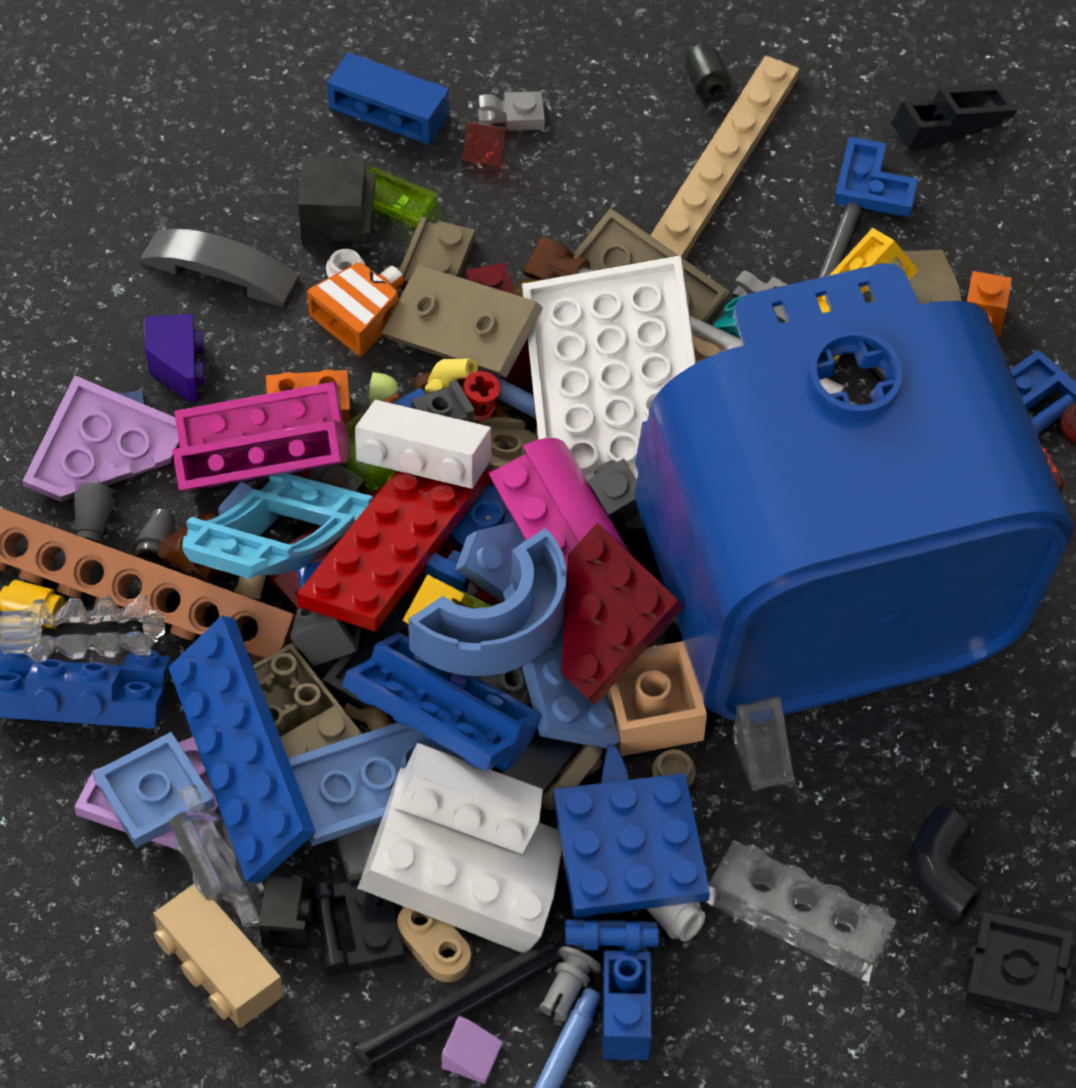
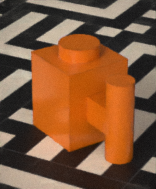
(992, 295)

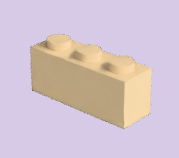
(217, 956)

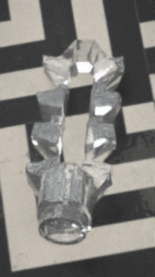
(22, 629)

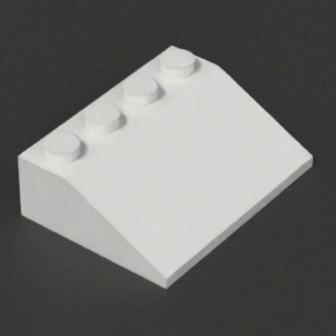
(464, 877)

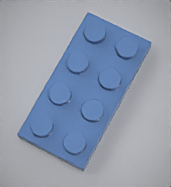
(564, 709)
(352, 779)

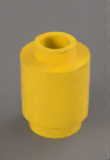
(21, 594)

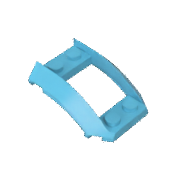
(233, 538)

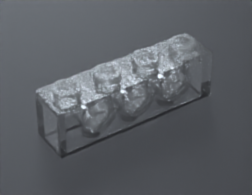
(811, 931)

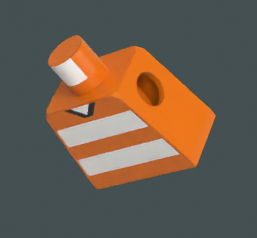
(356, 304)

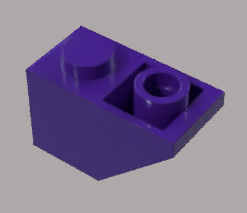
(173, 352)

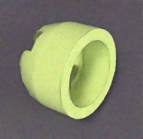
(381, 387)

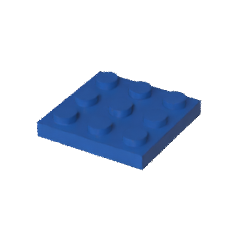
(630, 845)

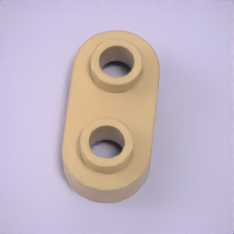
(430, 940)

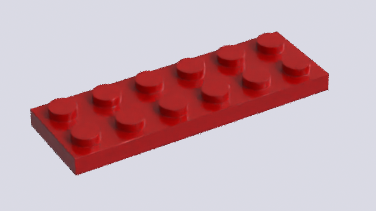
(387, 548)

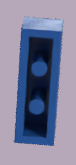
(388, 98)

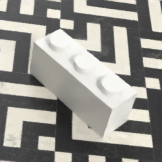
(423, 443)
(469, 799)

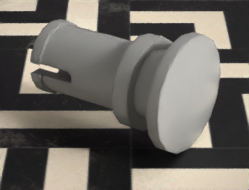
(570, 978)

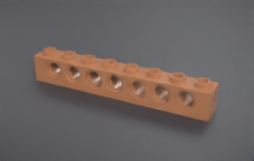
(122, 569)

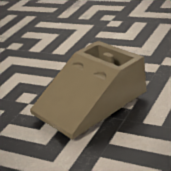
(301, 704)

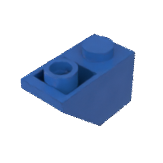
(627, 1005)

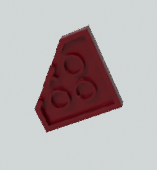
(609, 612)

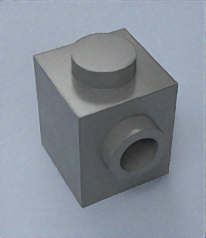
(615, 489)
(323, 637)

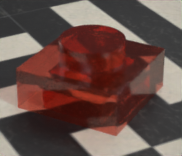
(484, 143)

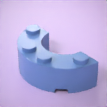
(502, 635)

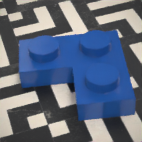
(868, 186)

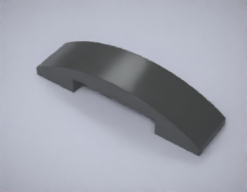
(224, 259)

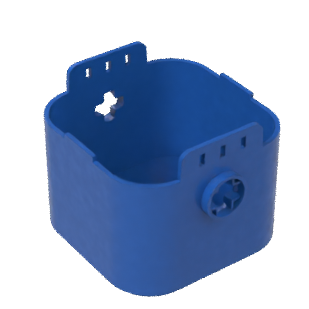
(839, 537)

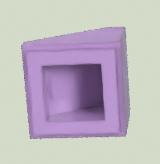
(470, 1051)

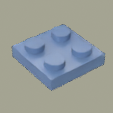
(146, 788)

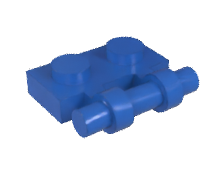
(622, 933)

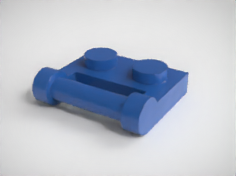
(1038, 378)

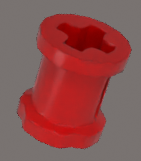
(486, 393)

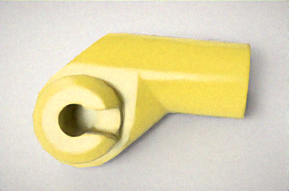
(449, 370)

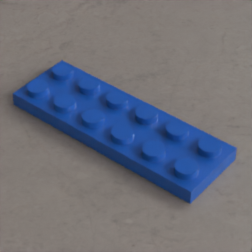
(241, 750)

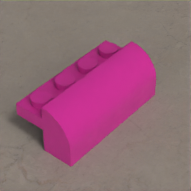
(260, 437)
(551, 493)

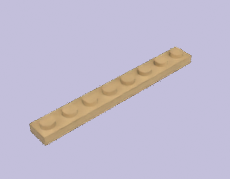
(725, 156)

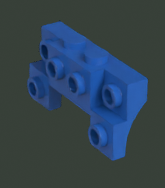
(84, 691)

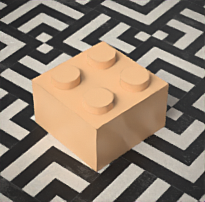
(658, 702)

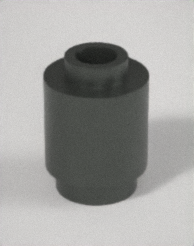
(707, 72)

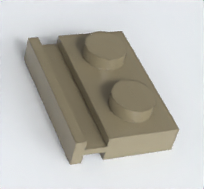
(439, 248)

